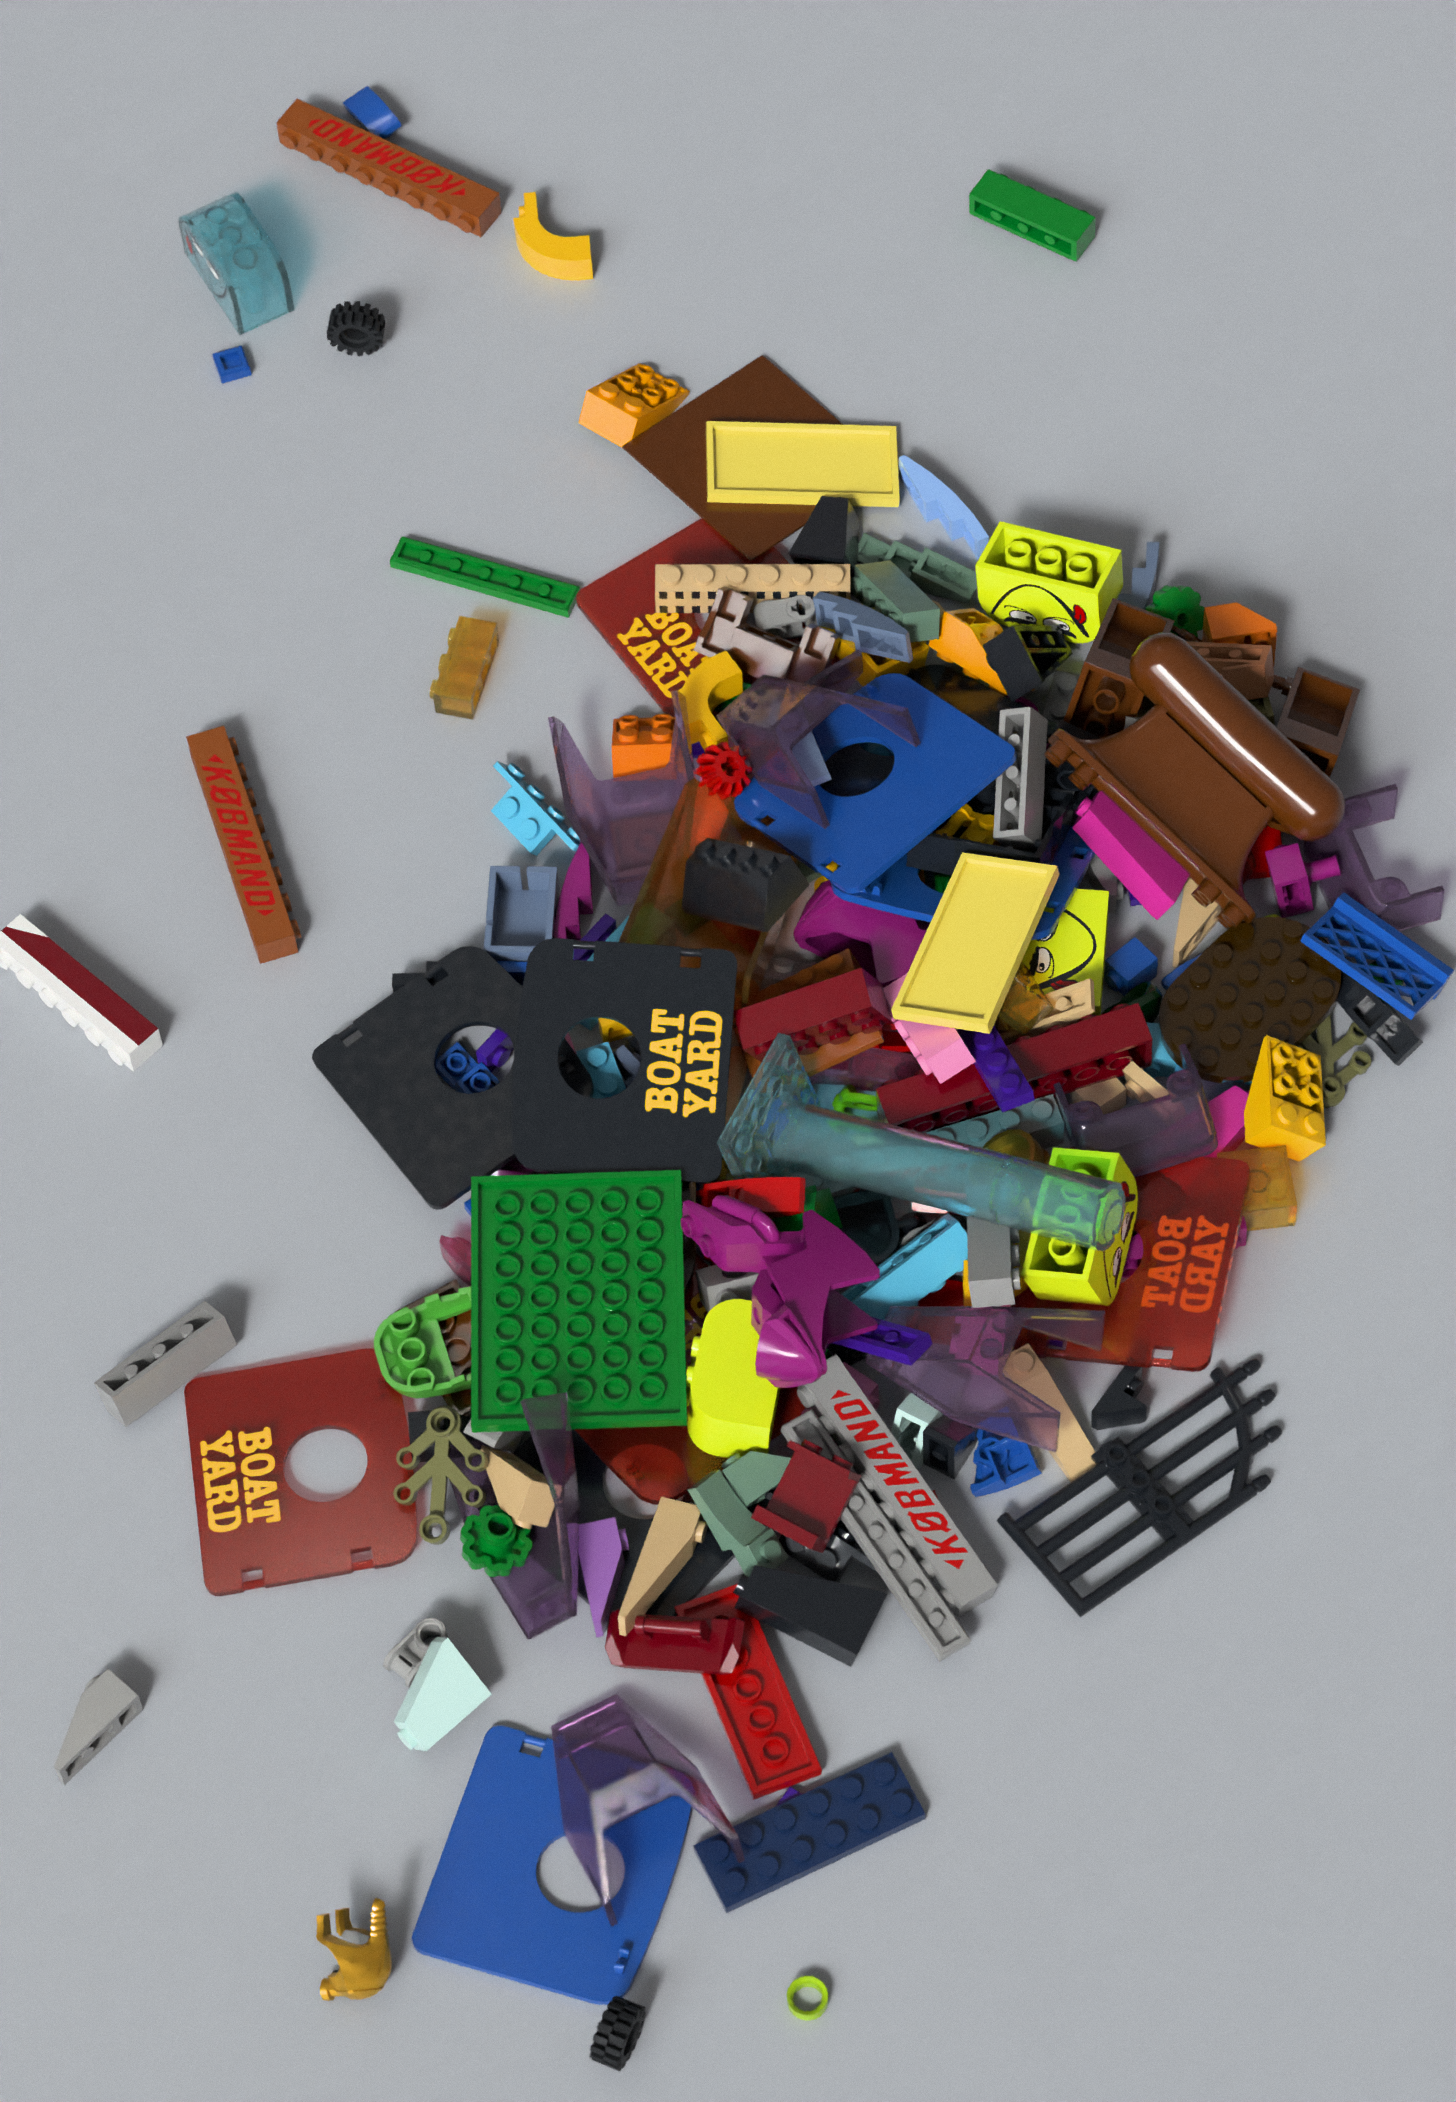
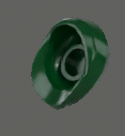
(1147, 996)

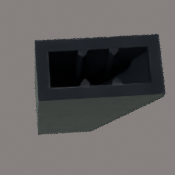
(829, 535)

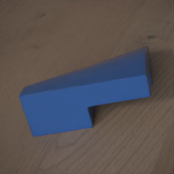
(1001, 1463)

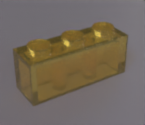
(465, 667)

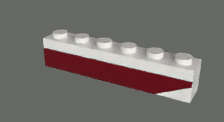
(78, 994)

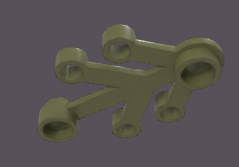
(1331, 1054)
(439, 1469)

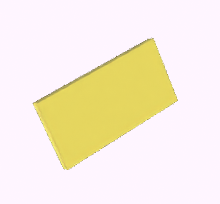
(801, 463)
(975, 942)

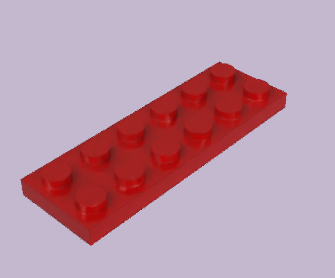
(756, 1705)

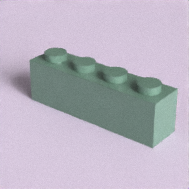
(894, 595)

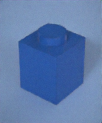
(1130, 967)

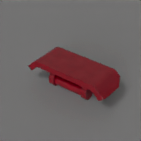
(676, 1644)

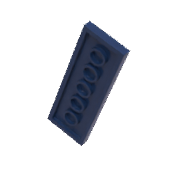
(811, 1832)

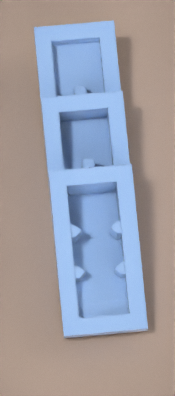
(940, 502)

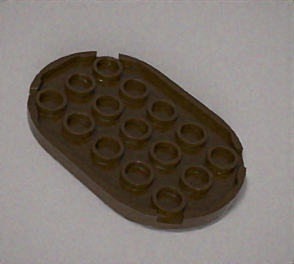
(1245, 988)

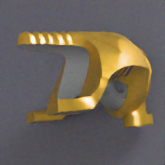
(362, 1964)

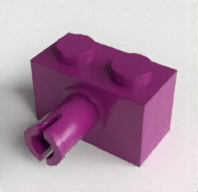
(1293, 877)

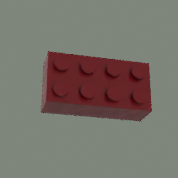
(815, 1014)

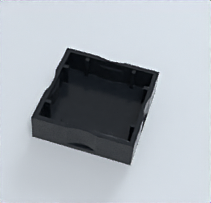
(942, 852)

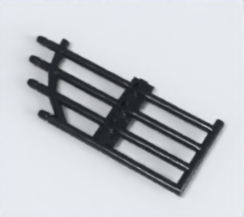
(1148, 1495)

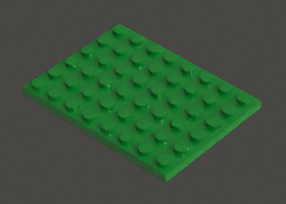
(578, 1298)

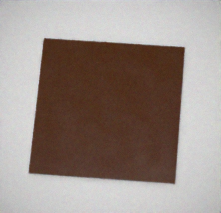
(677, 452)

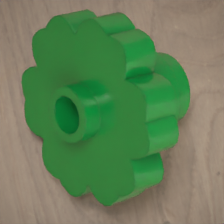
(1179, 605)
(494, 1542)

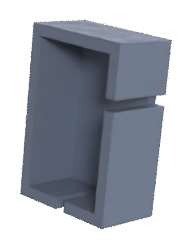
(517, 916)

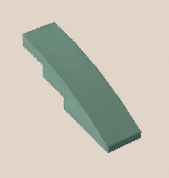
(927, 570)

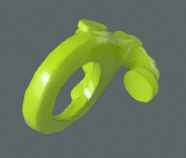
(850, 1098)

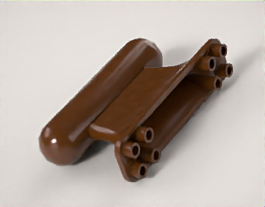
(1202, 773)

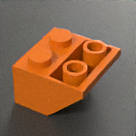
(1238, 625)
(641, 743)

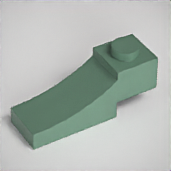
(733, 1524)

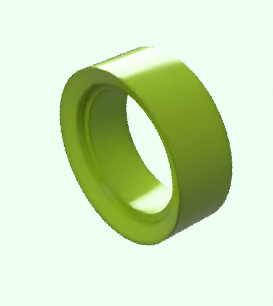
(807, 1981)

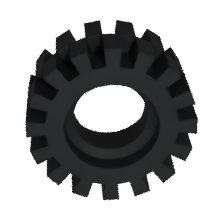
(356, 328)
(617, 2033)

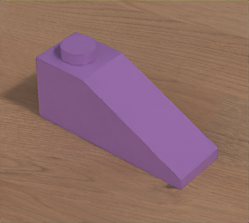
(602, 1566)

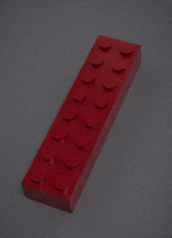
(1073, 1055)

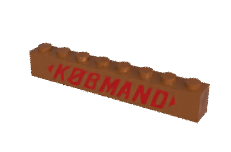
(389, 168)
(242, 844)

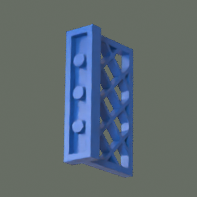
(1379, 941)

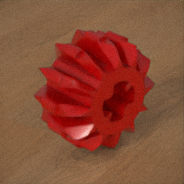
(711, 768)

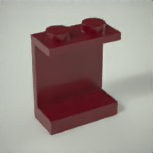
(809, 1496)

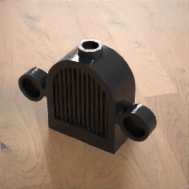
(872, 1224)

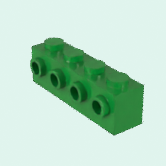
(1032, 215)

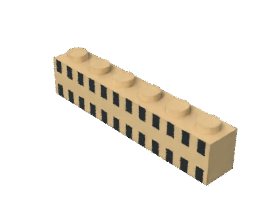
(695, 586)

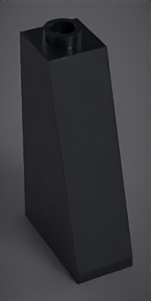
(811, 1609)

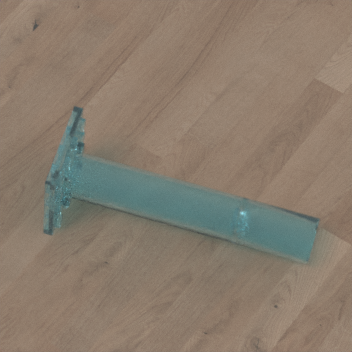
(787, 1131)

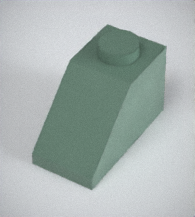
(754, 1475)

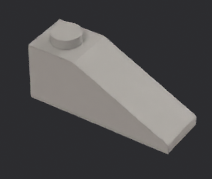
(99, 1717)

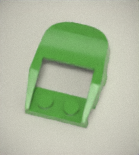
(414, 1351)

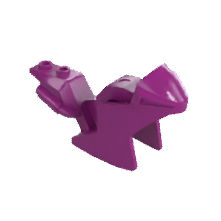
(878, 939)
(796, 1283)

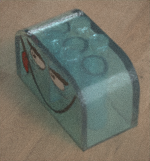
(237, 262)

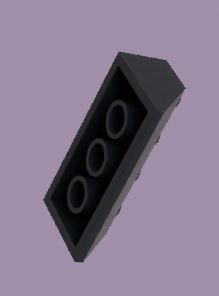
(740, 884)

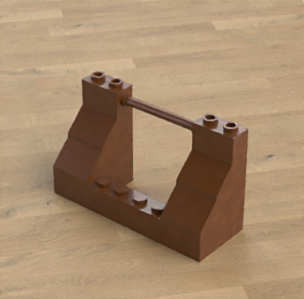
(1311, 718)

